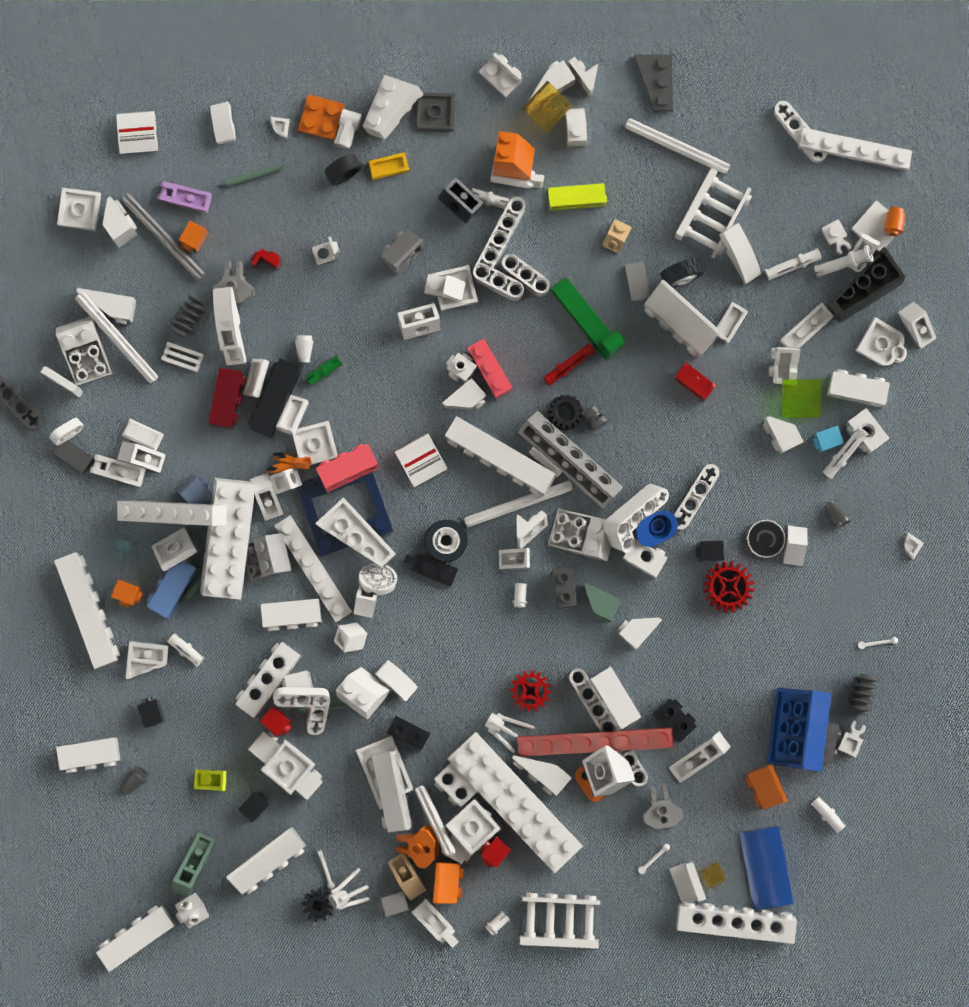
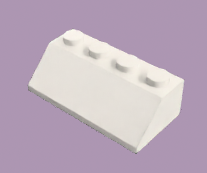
(391, 791)
(267, 860)

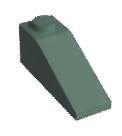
(192, 864)

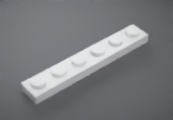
(855, 149)
(313, 569)

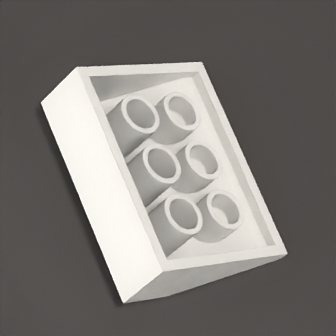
(681, 319)

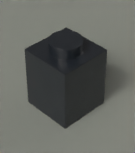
(710, 551)
(150, 712)
(254, 806)

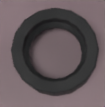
(343, 169)

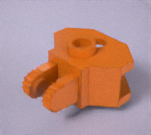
(422, 846)

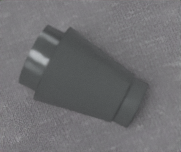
(837, 514)
(135, 778)

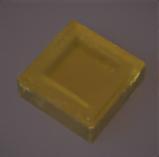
(713, 875)

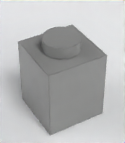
(393, 903)

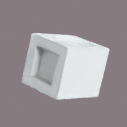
(285, 480)

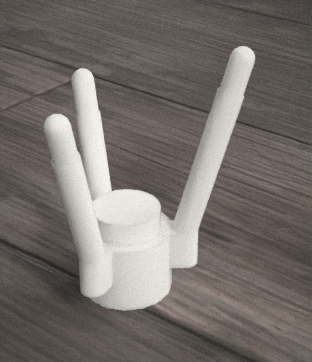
(495, 724)
(339, 899)

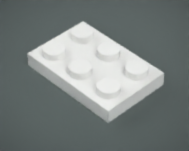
(381, 746)

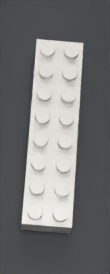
(515, 802)

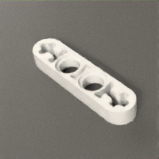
(795, 134)
(697, 498)

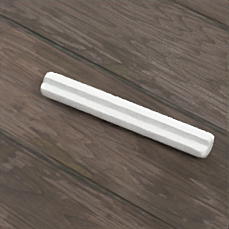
(435, 821)

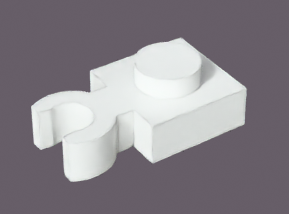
(835, 234)
(850, 741)

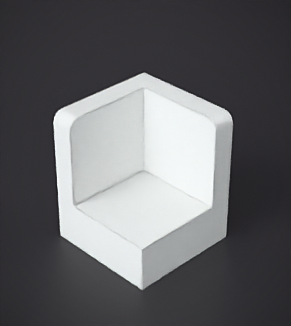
(350, 637)

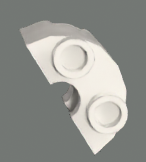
(784, 364)

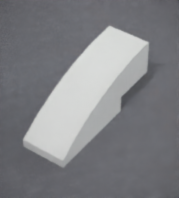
(740, 252)

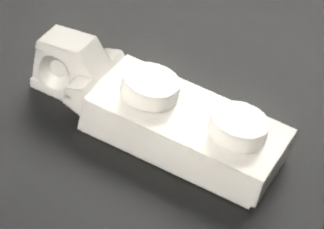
(536, 180)
(435, 923)

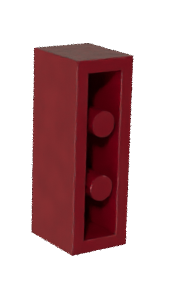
(226, 398)

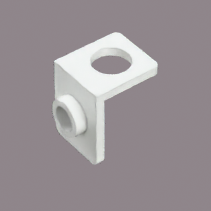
(331, 246)

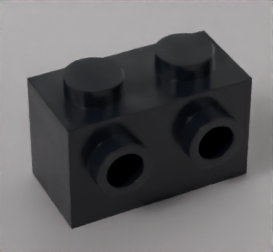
(671, 715)

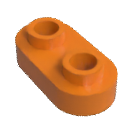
(585, 785)

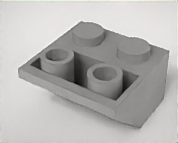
(267, 557)

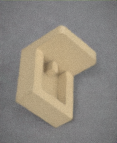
(616, 236)

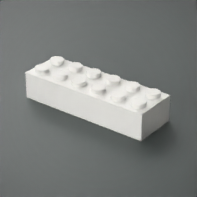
(228, 543)

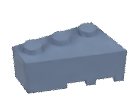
(195, 491)

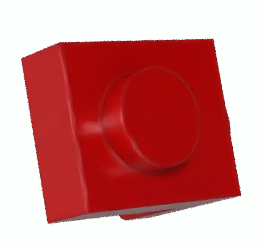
(268, 257)

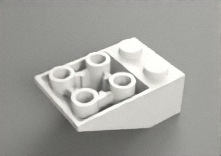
(83, 350)
(580, 535)

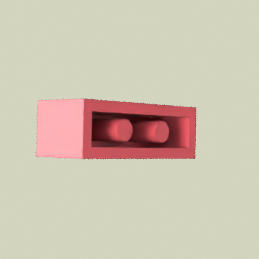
(489, 369)
(347, 467)

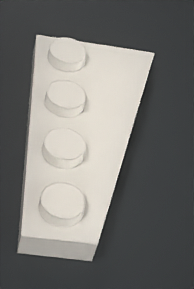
(349, 527)

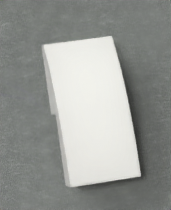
(222, 123)
(396, 680)

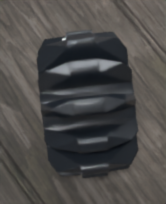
(315, 911)

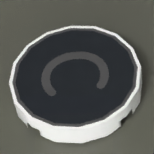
(766, 538)

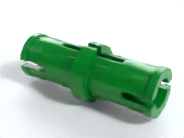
(323, 370)

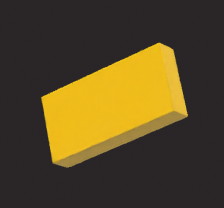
(388, 166)

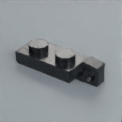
(432, 569)

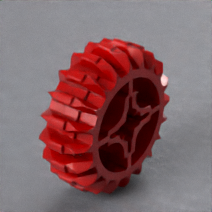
(735, 593)

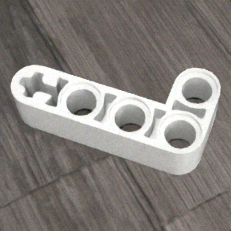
(626, 519)

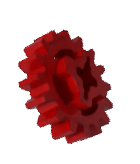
(540, 682)

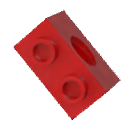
(277, 722)

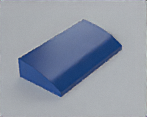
(766, 868)

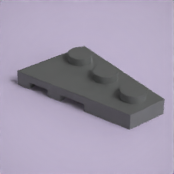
(658, 80)

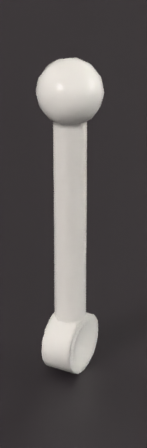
(861, 645)
(642, 869)
(331, 885)

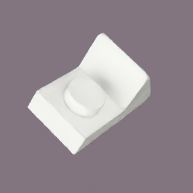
(587, 78)
(864, 241)
(445, 287)
(528, 530)

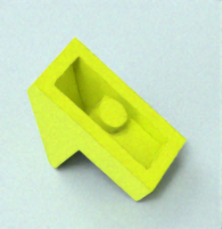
(210, 779)

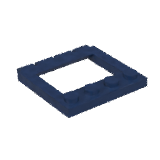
(326, 542)

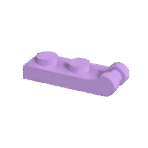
(185, 196)

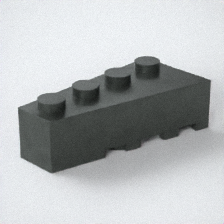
(868, 286)

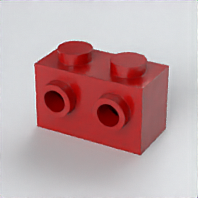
(494, 852)

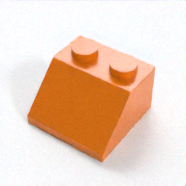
(513, 156)
(766, 787)
(446, 882)

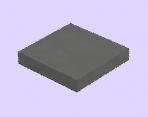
(435, 112)

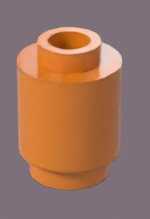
(894, 221)

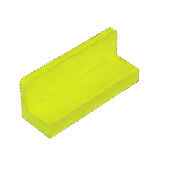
(577, 197)

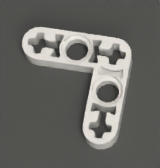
(315, 703)

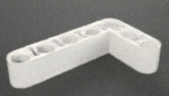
(497, 250)

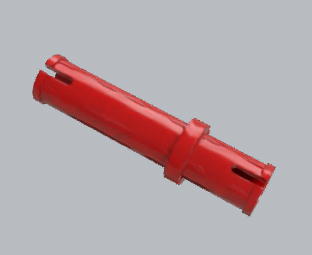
(562, 369)

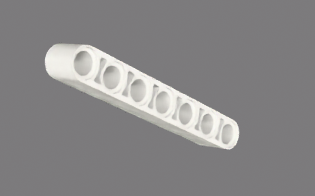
(600, 720)

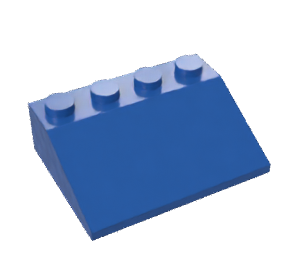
(799, 729)

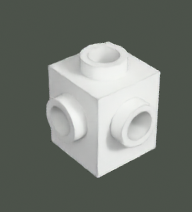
(461, 374)
(191, 911)

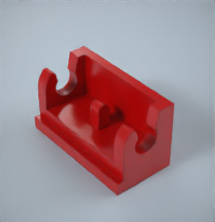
(694, 381)

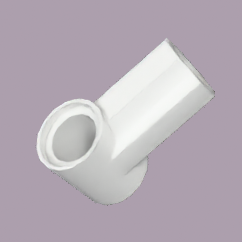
(349, 123)

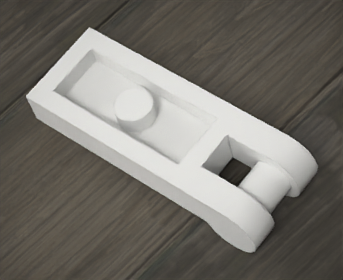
(118, 470)

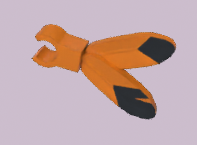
(289, 462)

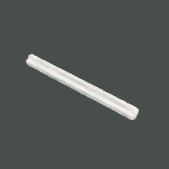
(677, 146)
(116, 337)
(517, 504)

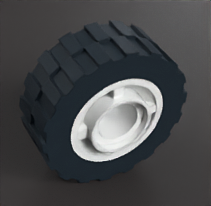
(682, 272)
(454, 531)

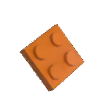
(321, 117)

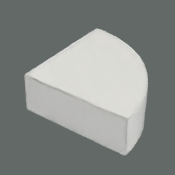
(280, 126)
(912, 545)

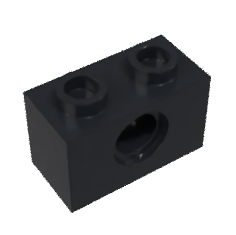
(460, 200)
(408, 733)

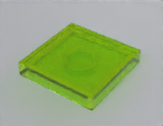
(801, 398)

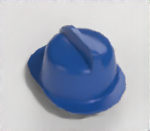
(656, 528)

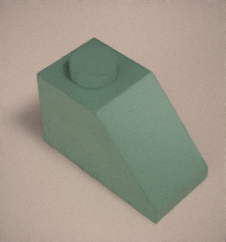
(601, 603)

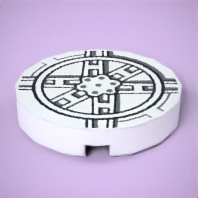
(377, 579)

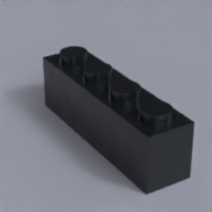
(275, 398)

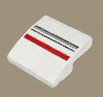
(137, 132)
(420, 460)

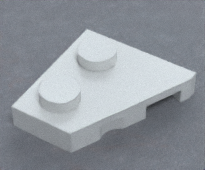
(145, 657)

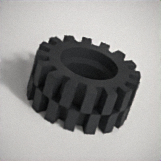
(571, 402)

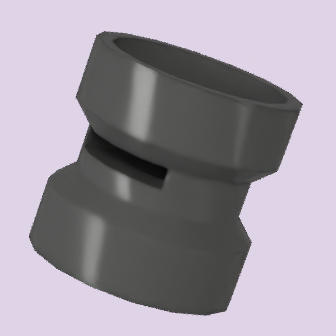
(592, 414)

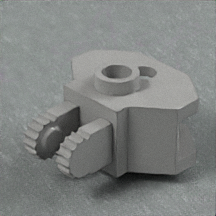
(241, 288)
(661, 808)

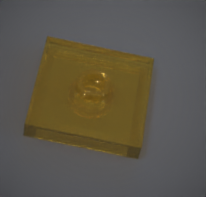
(547, 107)

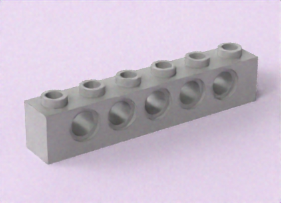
(570, 459)

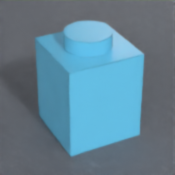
(827, 439)

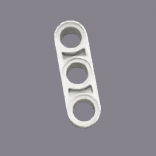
(530, 283)

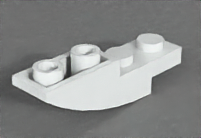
(227, 326)

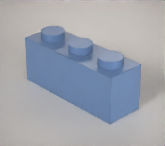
(171, 589)

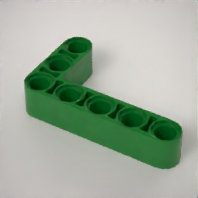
(606, 342)

